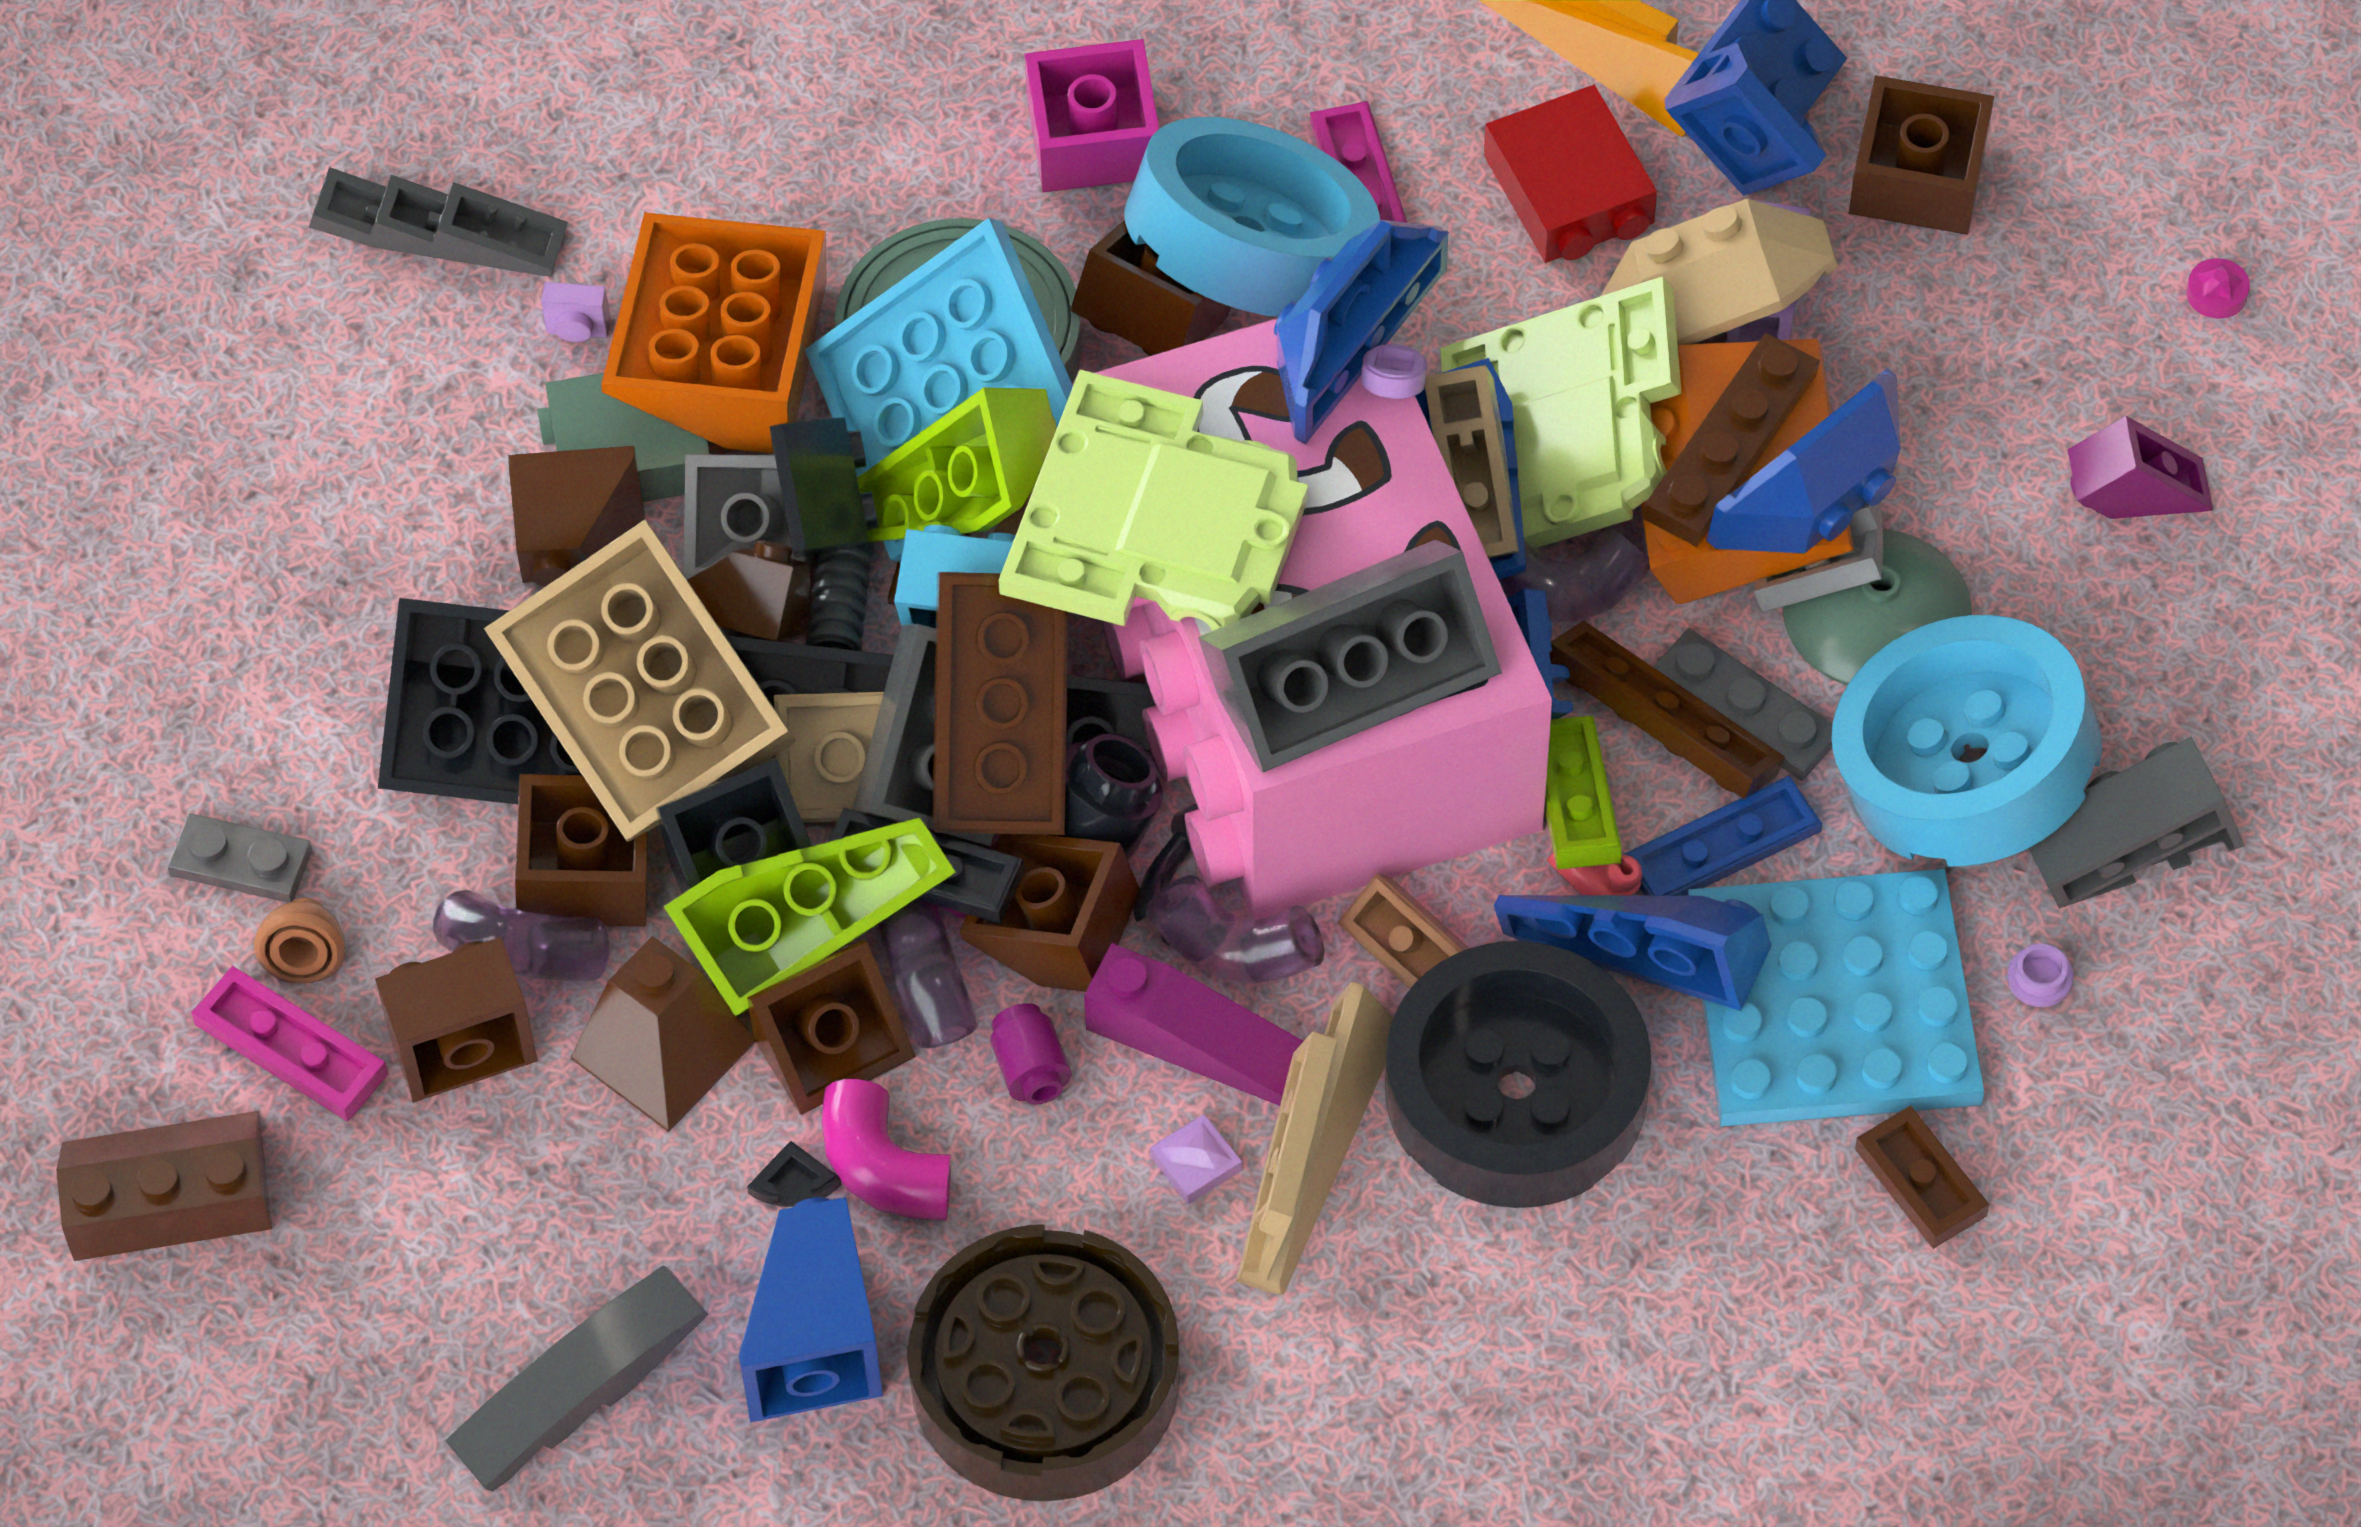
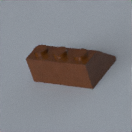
(163, 1186)

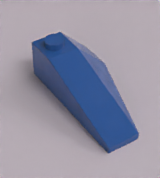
(1669, 941)

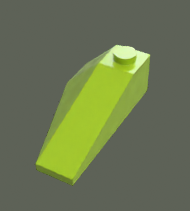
(965, 466)
(803, 905)

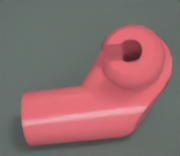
(1603, 879)

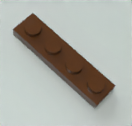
(1730, 438)
(1665, 710)

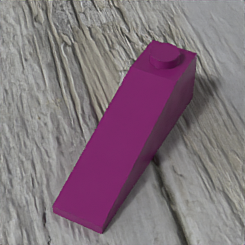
(1187, 1024)

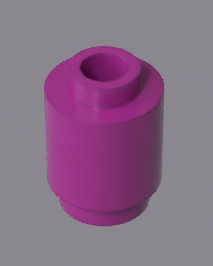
(1029, 1054)

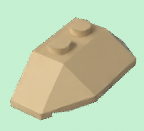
(1730, 265)

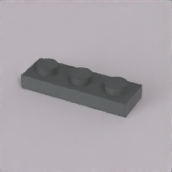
(1749, 701)

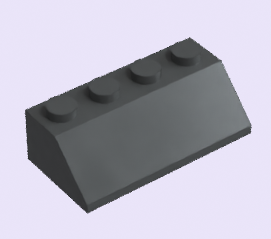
(1351, 654)

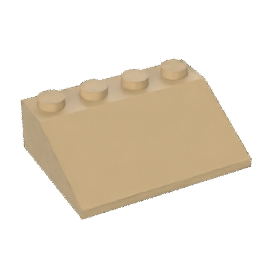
(638, 680)

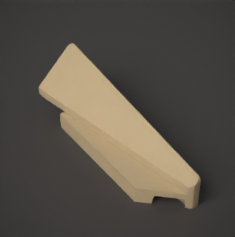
(1316, 1122)

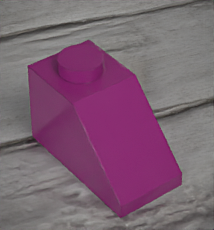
(2137, 473)

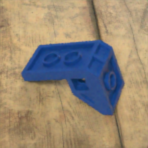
(1751, 93)

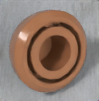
(300, 942)

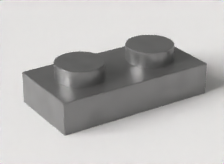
(240, 858)

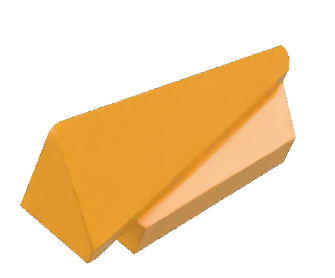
(1613, 41)

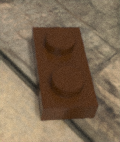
(1922, 1177)

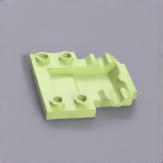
(1583, 405)
(1152, 511)

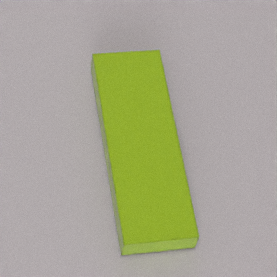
(1579, 797)

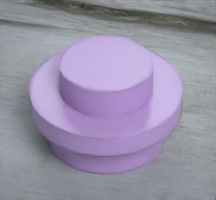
(2040, 975)

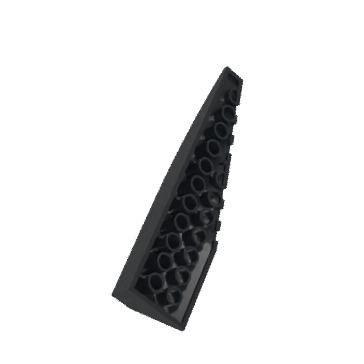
(470, 728)

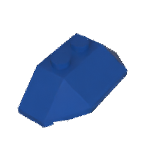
(1351, 309)
(1818, 479)

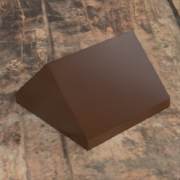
(829, 1025)

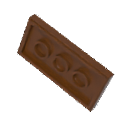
(998, 710)

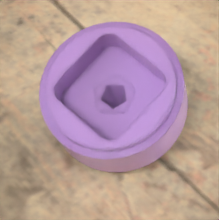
(1394, 371)

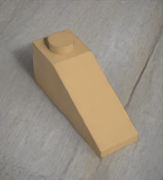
(1473, 447)

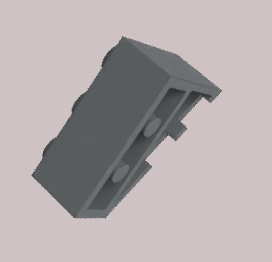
(2136, 821)

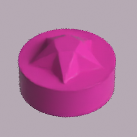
(2218, 288)

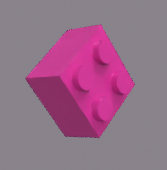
(1090, 113)

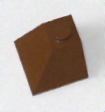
(571, 506)
(757, 591)
(661, 1035)

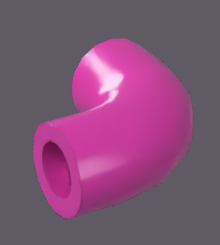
(872, 1163)

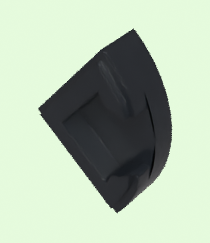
(793, 1178)

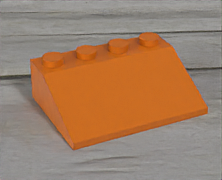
(718, 326)
(1704, 375)

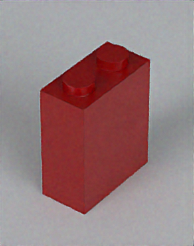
(1570, 174)

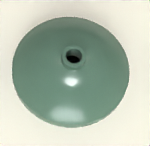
(1851, 625)

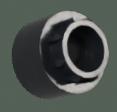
(1110, 791)

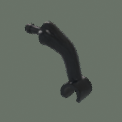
(1164, 865)

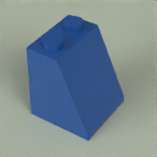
(810, 1318)

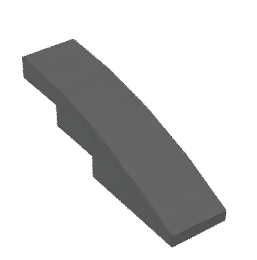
(439, 225)
(576, 1376)

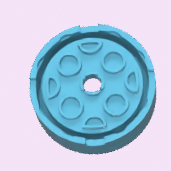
(1243, 210)
(1954, 686)

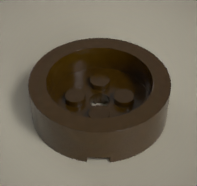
(1029, 1424)

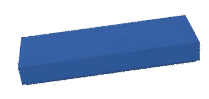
(1726, 840)

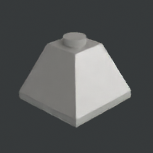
(730, 507)

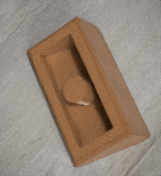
(1399, 930)

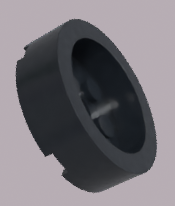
(1529, 1014)

